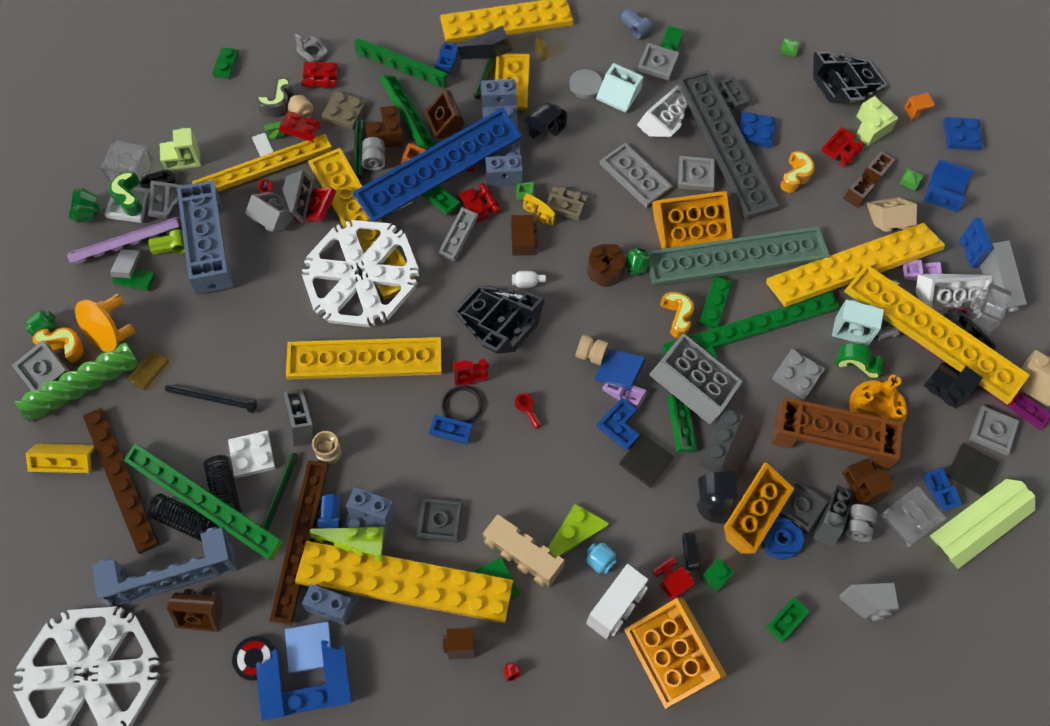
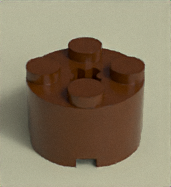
(606, 264)

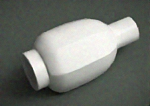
(527, 279)

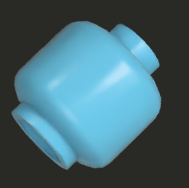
(601, 558)

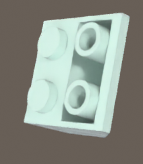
(620, 87)

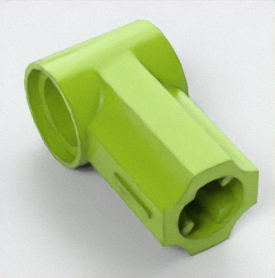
(171, 243)

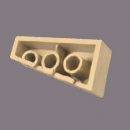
(523, 551)

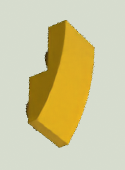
(543, 211)

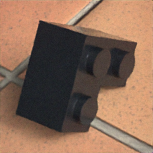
(952, 386)

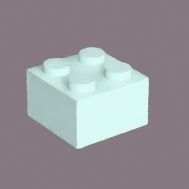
(857, 322)

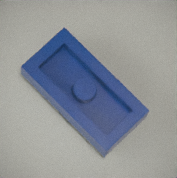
(450, 429)

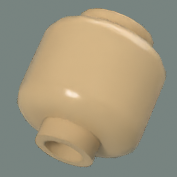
(300, 105)

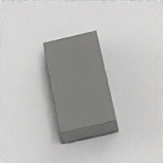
(125, 263)

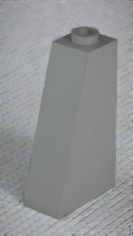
(1003, 268)

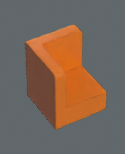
(917, 104)

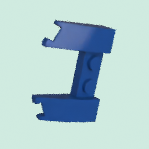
(277, 703)

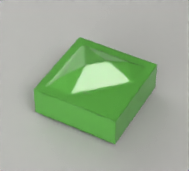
(789, 47)
(272, 131)
(911, 179)
(523, 188)

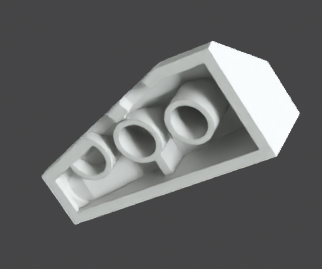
(665, 116)
(949, 290)

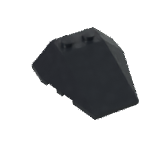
(844, 78)
(500, 318)

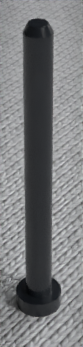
(250, 405)

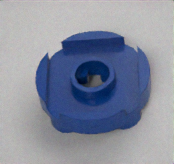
(790, 547)

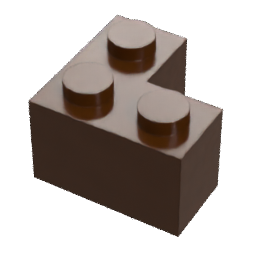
(388, 129)
(867, 483)

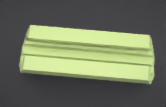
(984, 521)

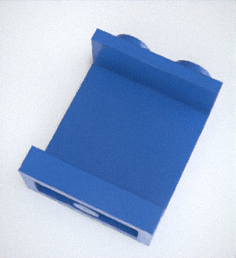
(948, 185)

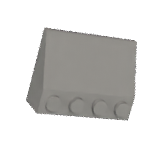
(696, 378)

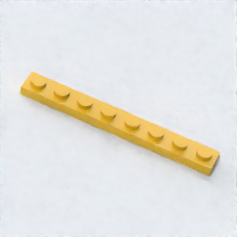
(268, 163)

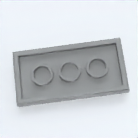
(636, 175)

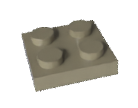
(343, 110)

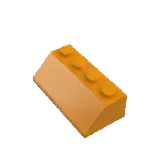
(757, 510)

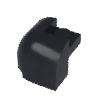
(546, 119)
(717, 496)

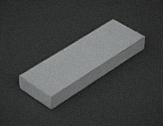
(458, 234)

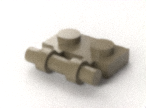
(565, 206)

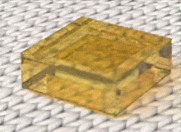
(540, 48)

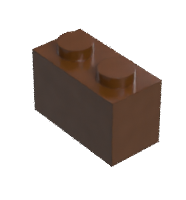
(523, 235)
(459, 643)

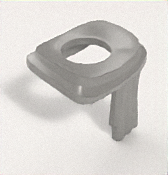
(310, 42)

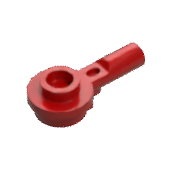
(524, 403)

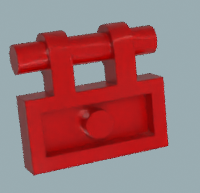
(320, 74)
(838, 143)
(473, 201)
(466, 372)

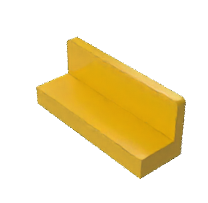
(59, 458)

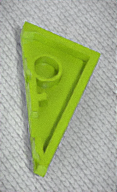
(576, 528)
(358, 540)

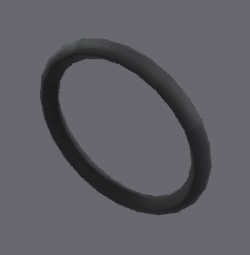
(466, 389)

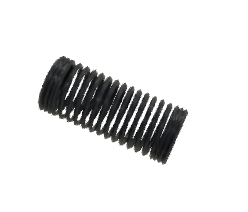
(216, 468)
(157, 515)

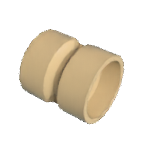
(590, 349)
(327, 447)

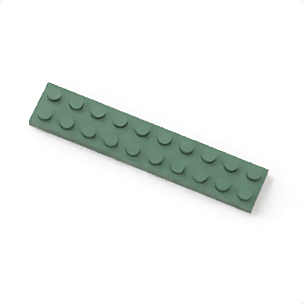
(736, 256)

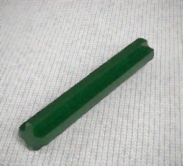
(359, 138)

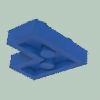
(615, 425)

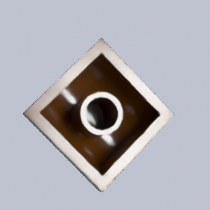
(444, 116)
(196, 610)

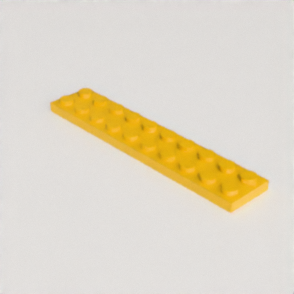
(335, 171)
(844, 266)
(937, 333)
(405, 582)

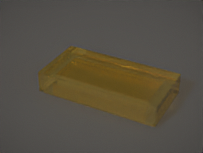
(148, 370)

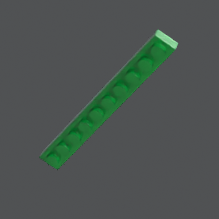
(763, 322)
(204, 502)

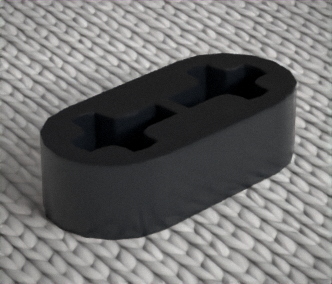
(157, 176)
(690, 551)

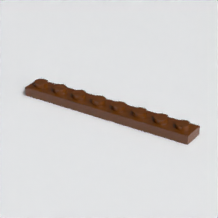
(121, 481)
(304, 520)

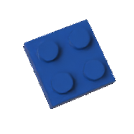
(757, 129)
(963, 133)
(976, 242)

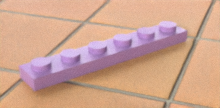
(117, 242)

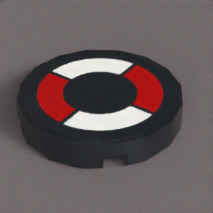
(248, 654)

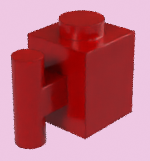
(674, 583)

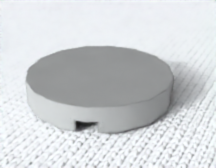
(585, 83)

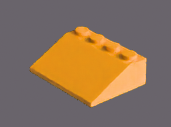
(692, 219)
(674, 652)

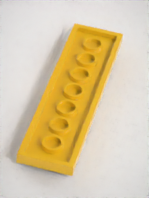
(513, 18)
(363, 358)

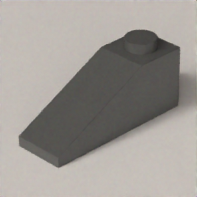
(297, 192)
(298, 417)

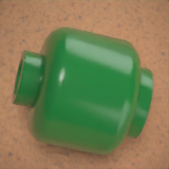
(637, 261)
(39, 321)

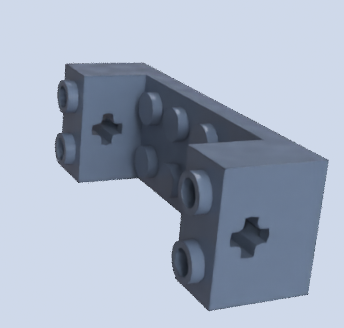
(507, 160)
(204, 237)
(364, 511)
(116, 588)

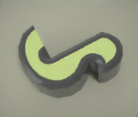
(279, 103)

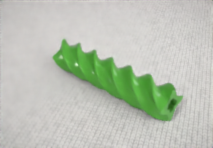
(76, 383)

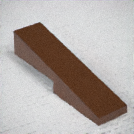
(869, 178)

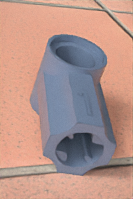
(638, 26)

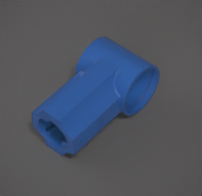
(330, 512)

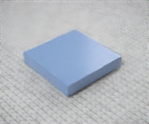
(305, 648)

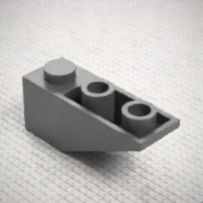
(834, 517)

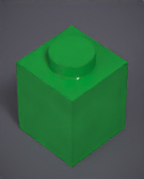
(672, 38)
(717, 575)

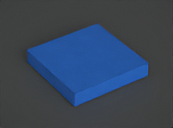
(620, 369)

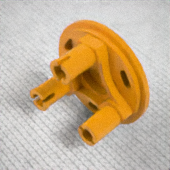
(98, 325)
(880, 400)

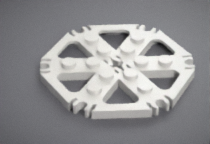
(372, 267)
(79, 656)

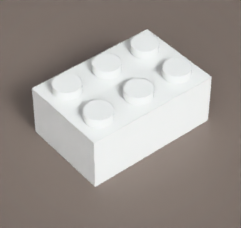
(618, 602)

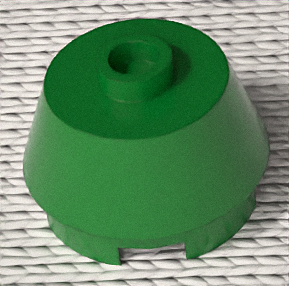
(83, 206)

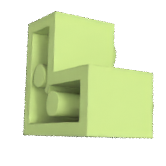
(876, 121)
(181, 152)

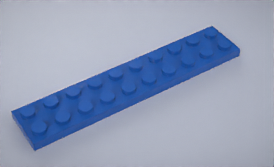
(436, 165)

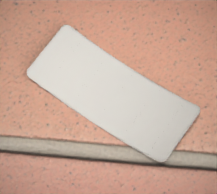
(262, 144)

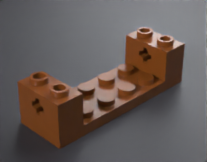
(838, 430)

